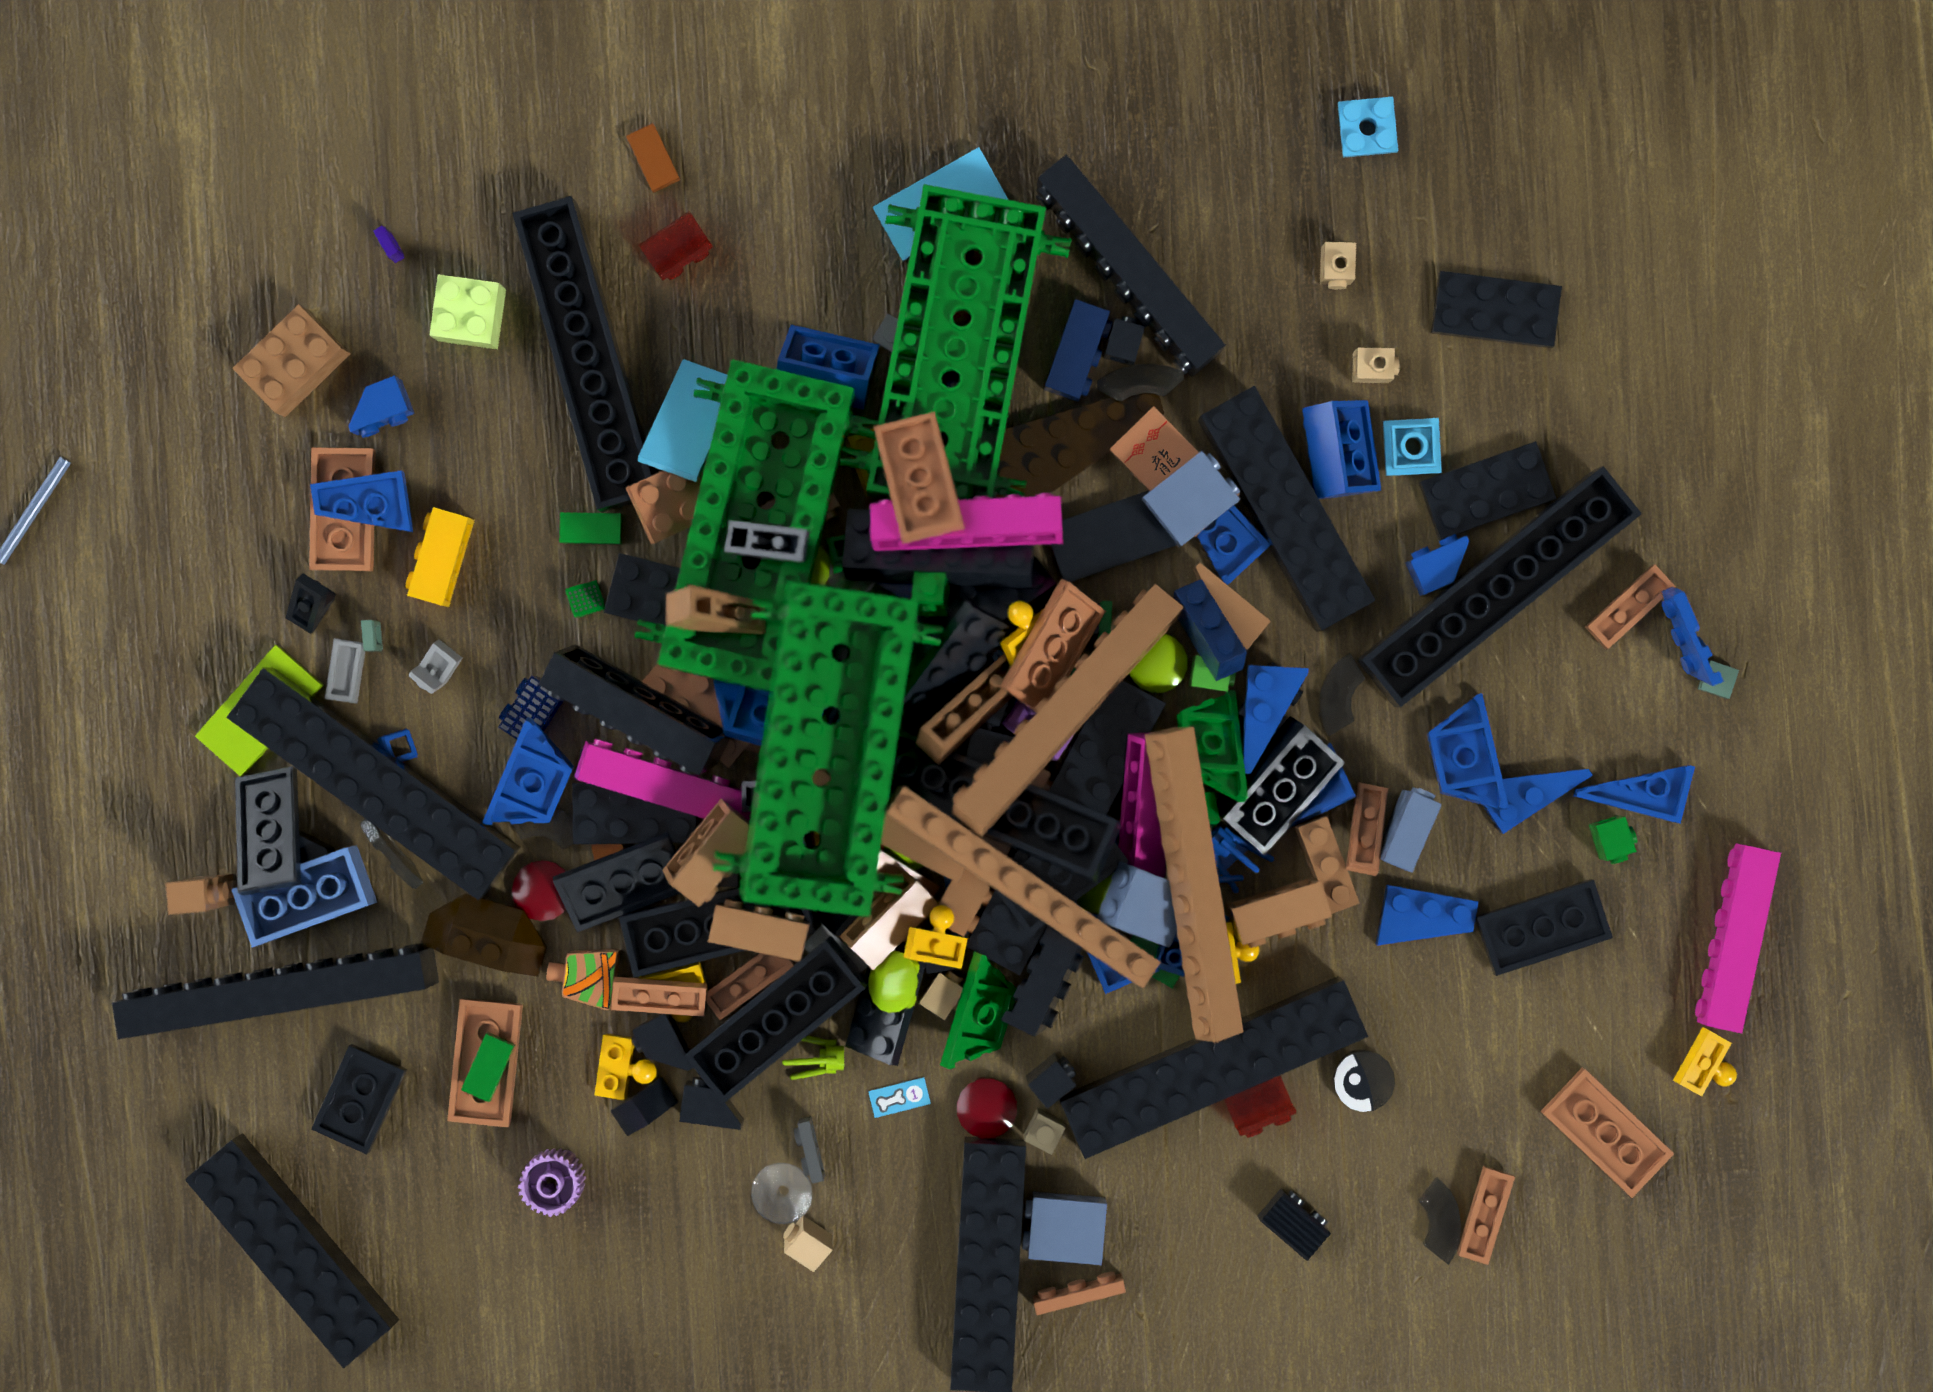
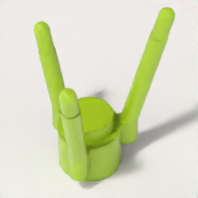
(829, 1059)

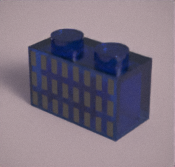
(530, 703)

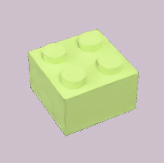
(467, 311)

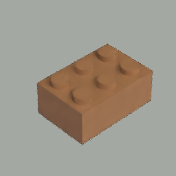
(291, 361)
(692, 865)
(1279, 912)

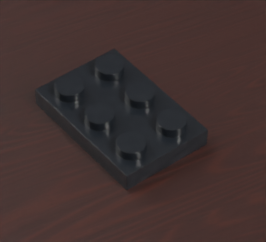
(359, 1099)

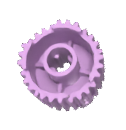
(544, 1196)

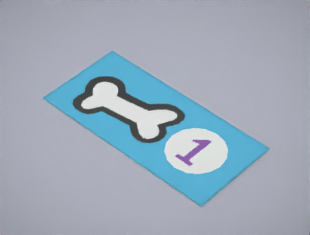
(899, 1097)

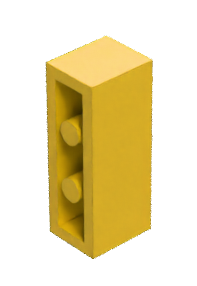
(439, 557)

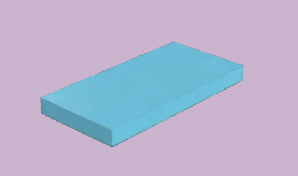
(967, 174)
(683, 425)

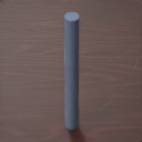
(33, 509)

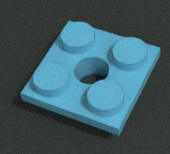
(1378, 112)
(1397, 458)

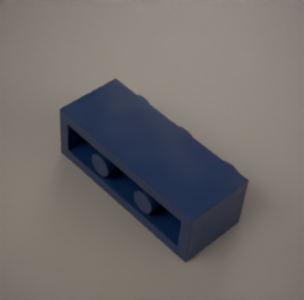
(1078, 351)
(1210, 630)

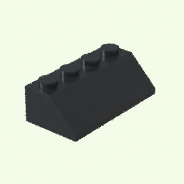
(1281, 785)

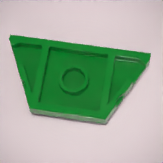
(1218, 744)
(979, 1013)

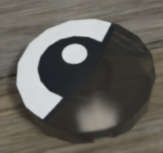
(1364, 1080)

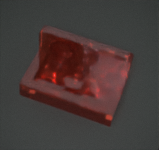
(676, 247)
(1260, 1107)

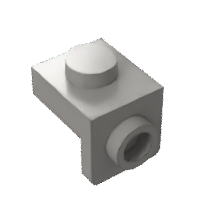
(435, 667)

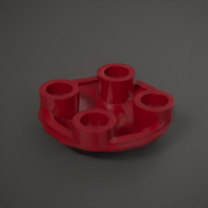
(536, 892)
(986, 1108)

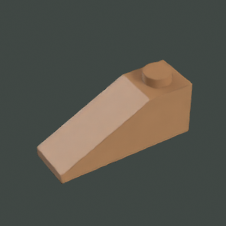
(712, 611)
(1241, 615)

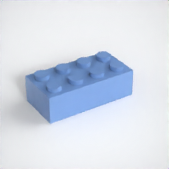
(327, 890)

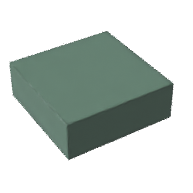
(371, 635)
(1725, 688)

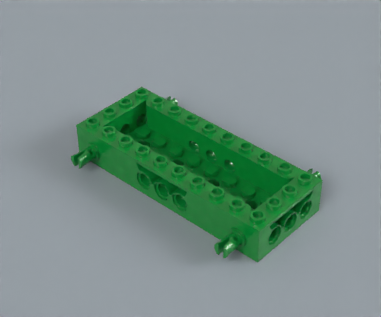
(980, 353)
(738, 469)
(855, 749)

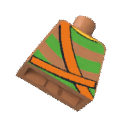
(587, 976)

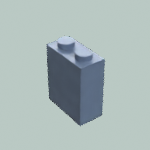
(1191, 498)
(1409, 828)
(1140, 905)
(1065, 1228)

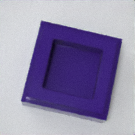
(389, 244)

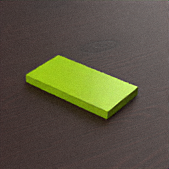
(231, 742)

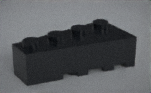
(1045, 985)

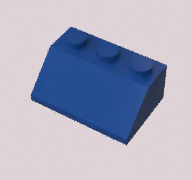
(830, 359)
(1341, 448)

